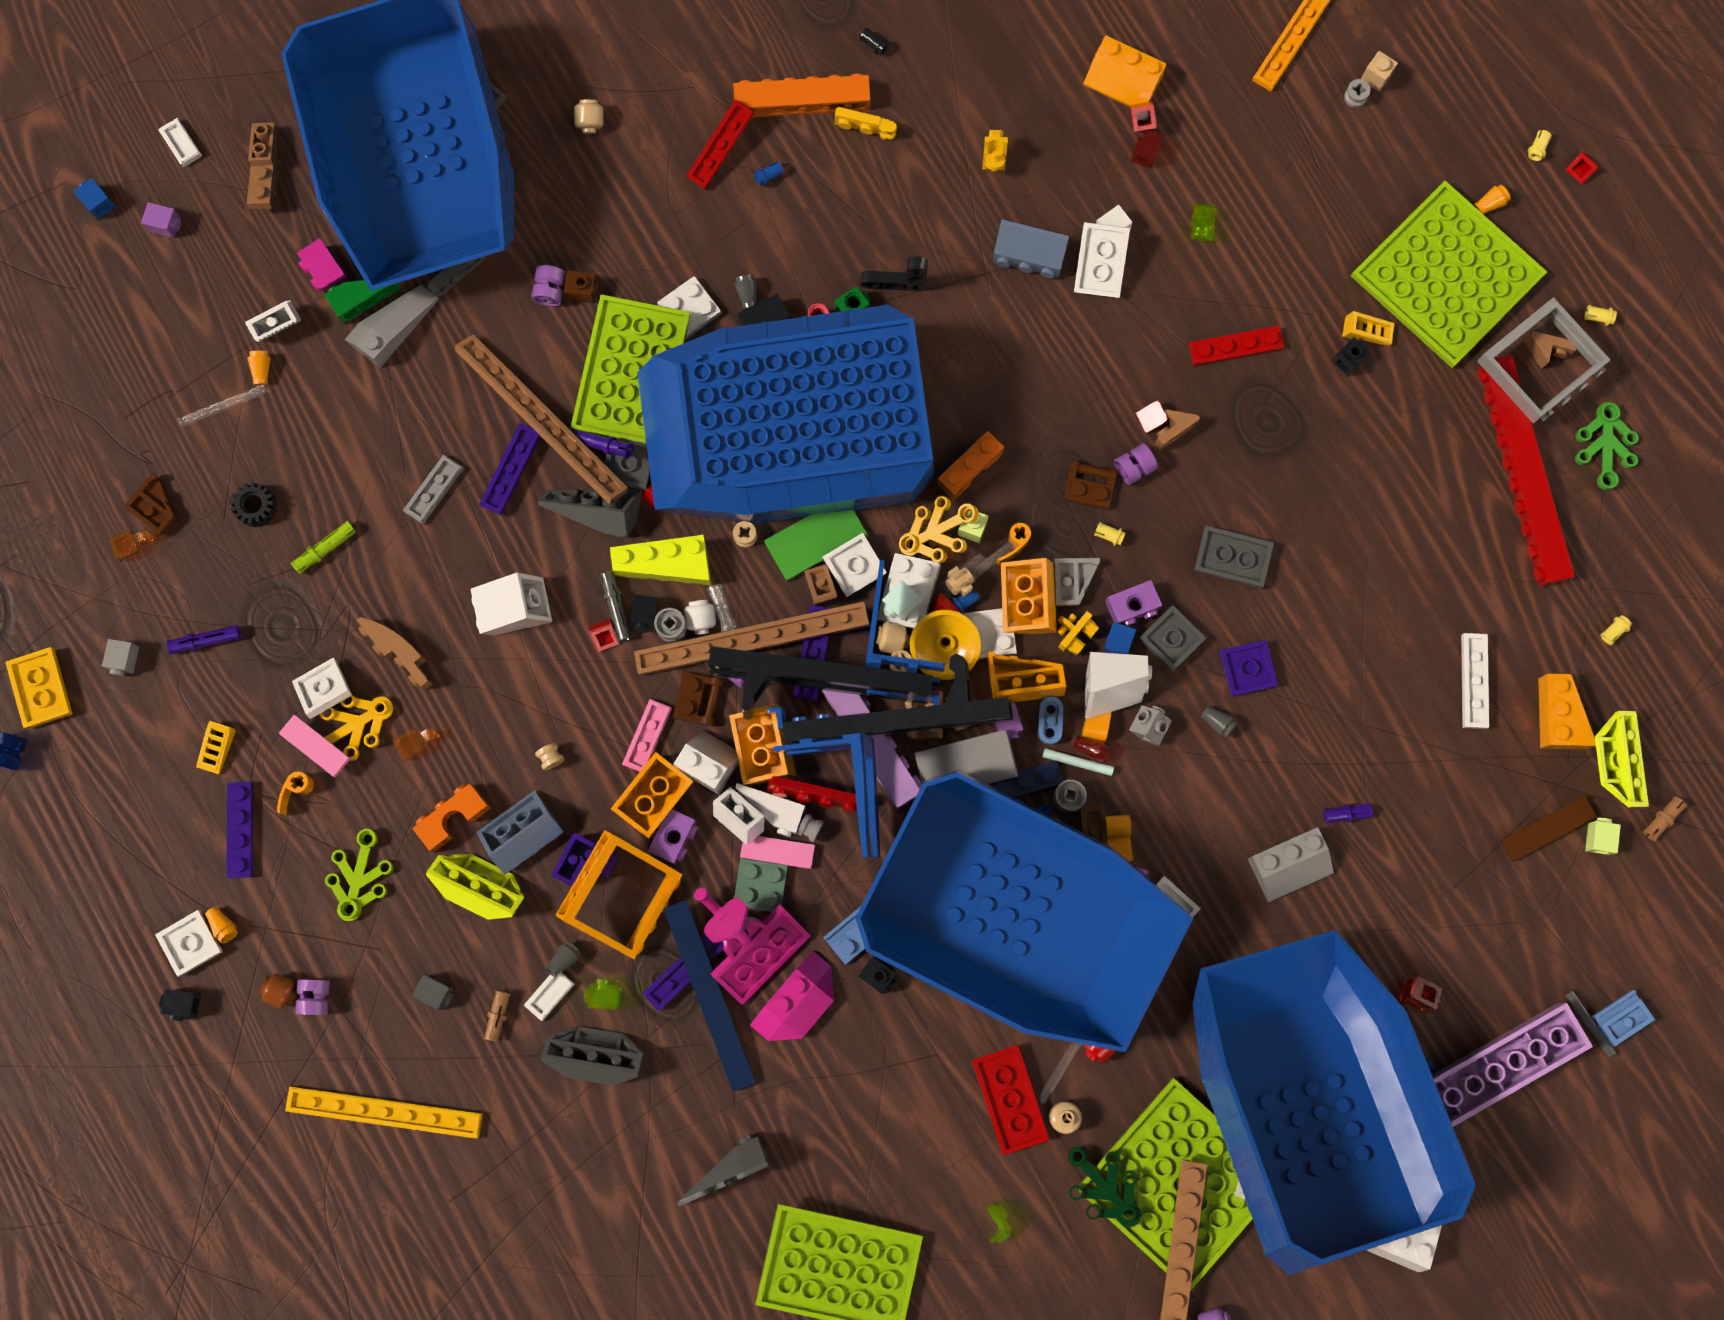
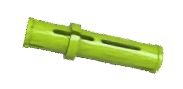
(320, 549)

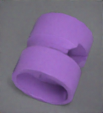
(549, 281)
(1135, 464)
(315, 1006)

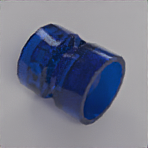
(10, 749)

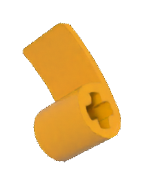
(1018, 544)
(1096, 727)
(291, 786)
(1119, 834)

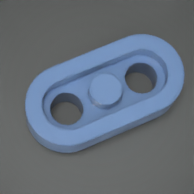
(1050, 721)

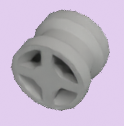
(1353, 97)
(810, 827)

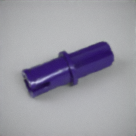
(1347, 813)

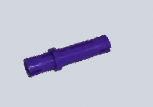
(607, 444)
(193, 642)

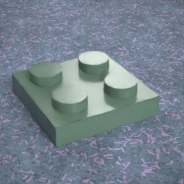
(761, 884)

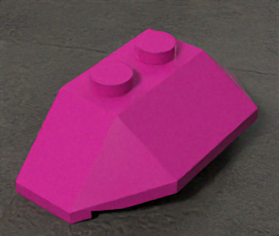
(797, 1002)

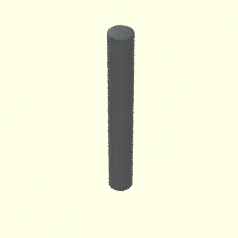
(1590, 1023)

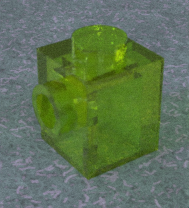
(602, 995)

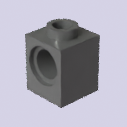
(433, 992)

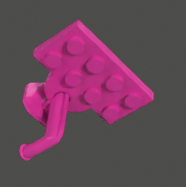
(751, 953)

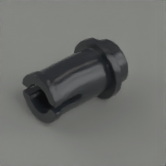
(873, 41)

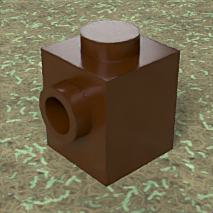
(581, 286)

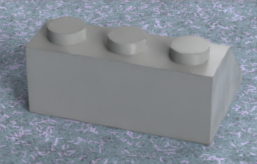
(1292, 864)

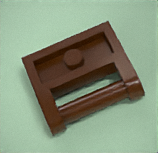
(1089, 492)
(691, 696)

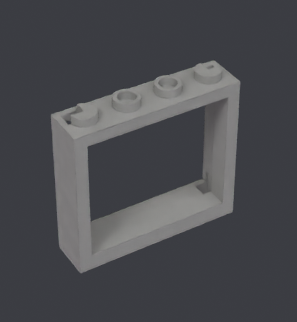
(1572, 332)

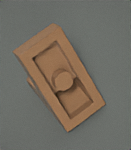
(1544, 345)
(1179, 425)
(820, 585)

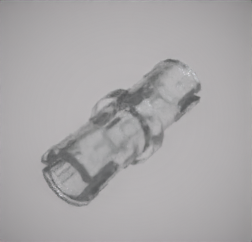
(721, 607)

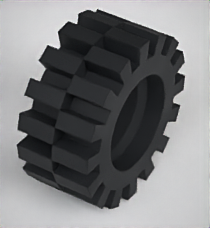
(244, 495)

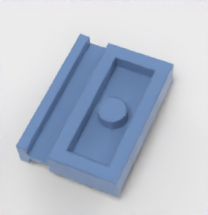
(846, 939)
(1623, 1018)

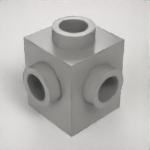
(1150, 724)

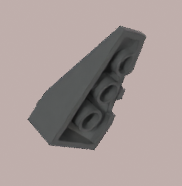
(594, 511)
(738, 1163)

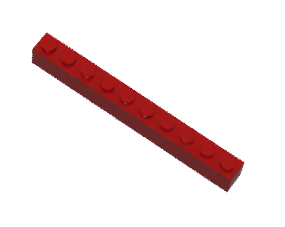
(1527, 481)

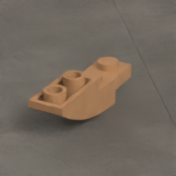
(264, 166)
(391, 645)

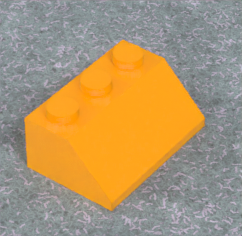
(1124, 73)
(1028, 596)
(755, 744)
(652, 795)

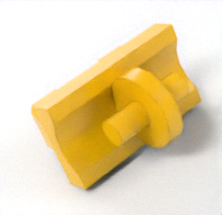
(995, 151)
(1084, 625)

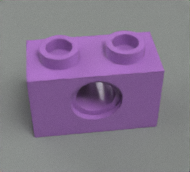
(1143, 594)
(662, 847)

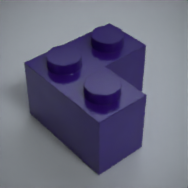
(575, 857)

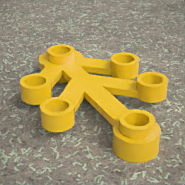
(936, 530)
(356, 723)

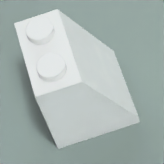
(511, 604)
(1115, 682)
(707, 761)

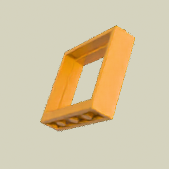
(587, 879)

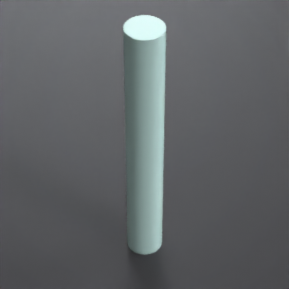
(1077, 761)

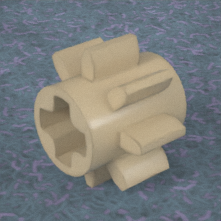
(959, 581)

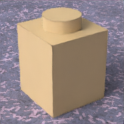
(1379, 71)

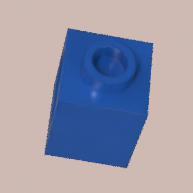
(94, 198)
(1119, 639)

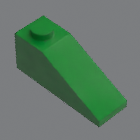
(356, 297)

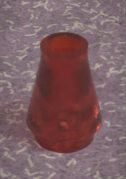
(1094, 749)

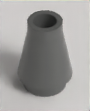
(746, 290)
(1219, 721)
(564, 957)

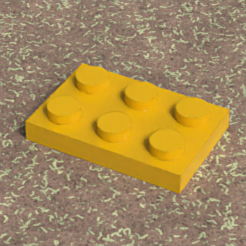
(38, 688)

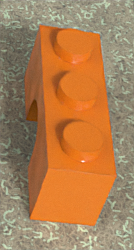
(969, 465)
(433, 827)

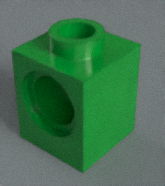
(852, 295)

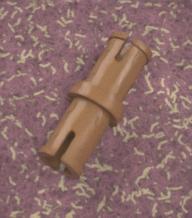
(1665, 818)
(496, 1016)

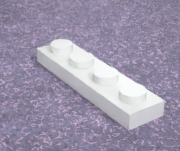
(1475, 681)

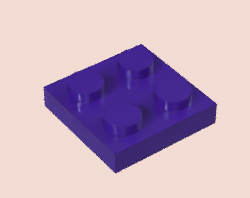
(1248, 668)

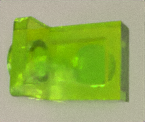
(1203, 222)
(999, 1216)

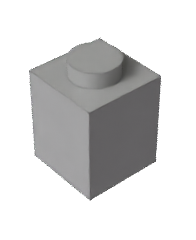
(120, 657)

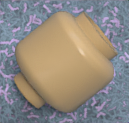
(588, 116)
(891, 637)
(1059, 1110)

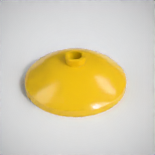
(945, 623)

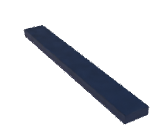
(709, 996)

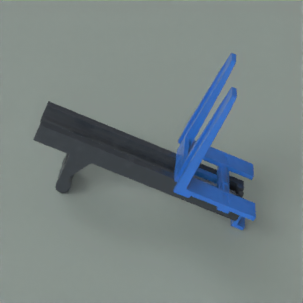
(854, 733)

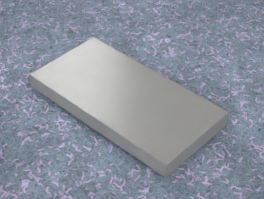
(982, 757)

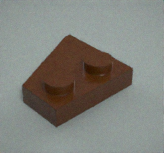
(152, 505)

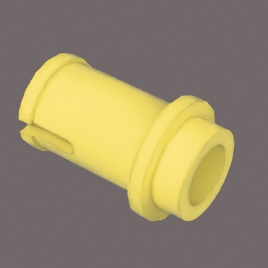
(1537, 150)
(1602, 315)
(1110, 533)
(1613, 632)

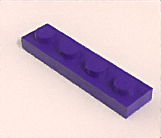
(510, 469)
(815, 650)
(240, 830)
(676, 977)

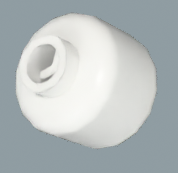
(700, 616)

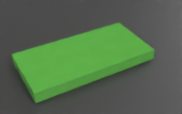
(810, 539)

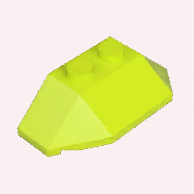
(1622, 760)
(476, 885)

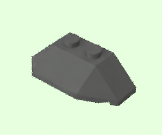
(592, 1055)

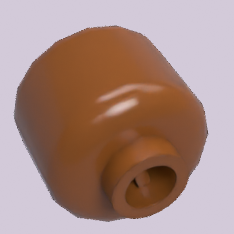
(278, 991)

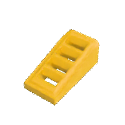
(1354, 324)
(207, 745)

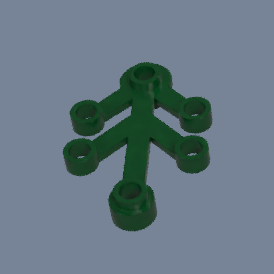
(1106, 1190)

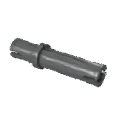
(613, 598)

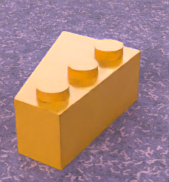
(1024, 678)
(1562, 715)

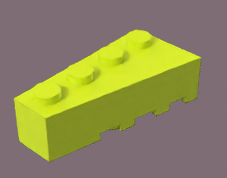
(664, 560)

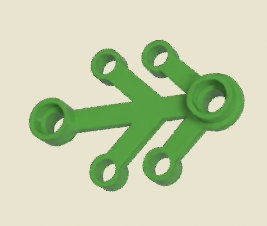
(1608, 443)

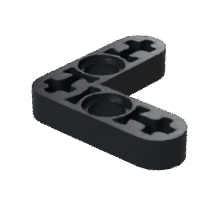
(912, 280)

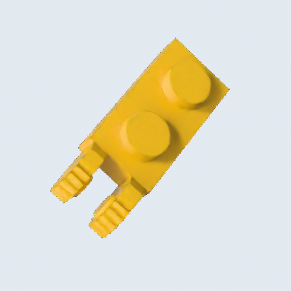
(865, 123)

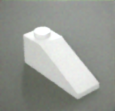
(779, 812)

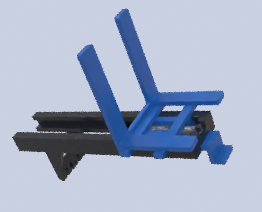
(763, 668)

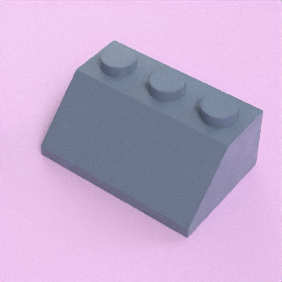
(1030, 249)
(519, 832)

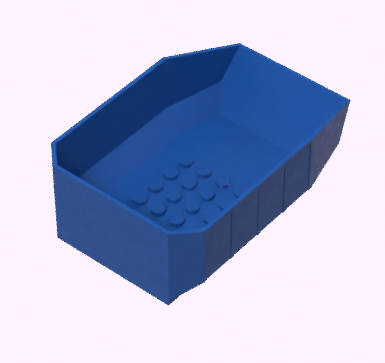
(402, 136)
(788, 418)
(1021, 915)
(1325, 1103)

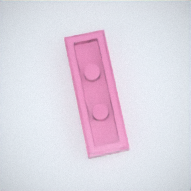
(647, 735)
(314, 746)
(779, 852)

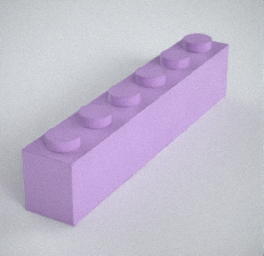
(890, 768)

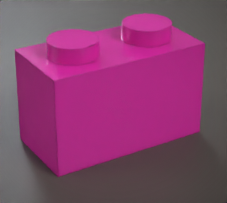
(322, 266)

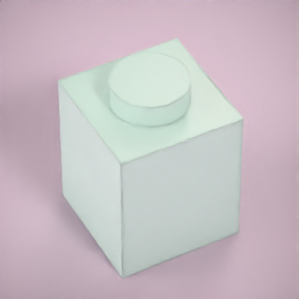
(901, 601)

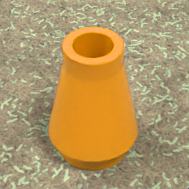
(1493, 199)
(259, 365)
(221, 925)

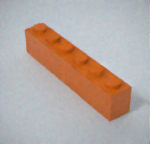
(804, 95)

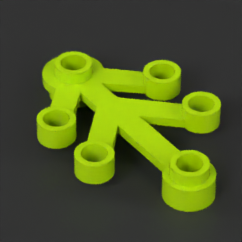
(357, 878)

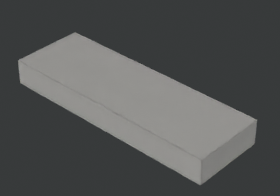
(433, 489)

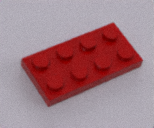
(1010, 1100)

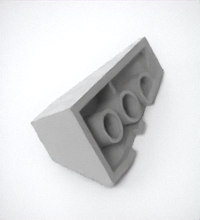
(387, 328)

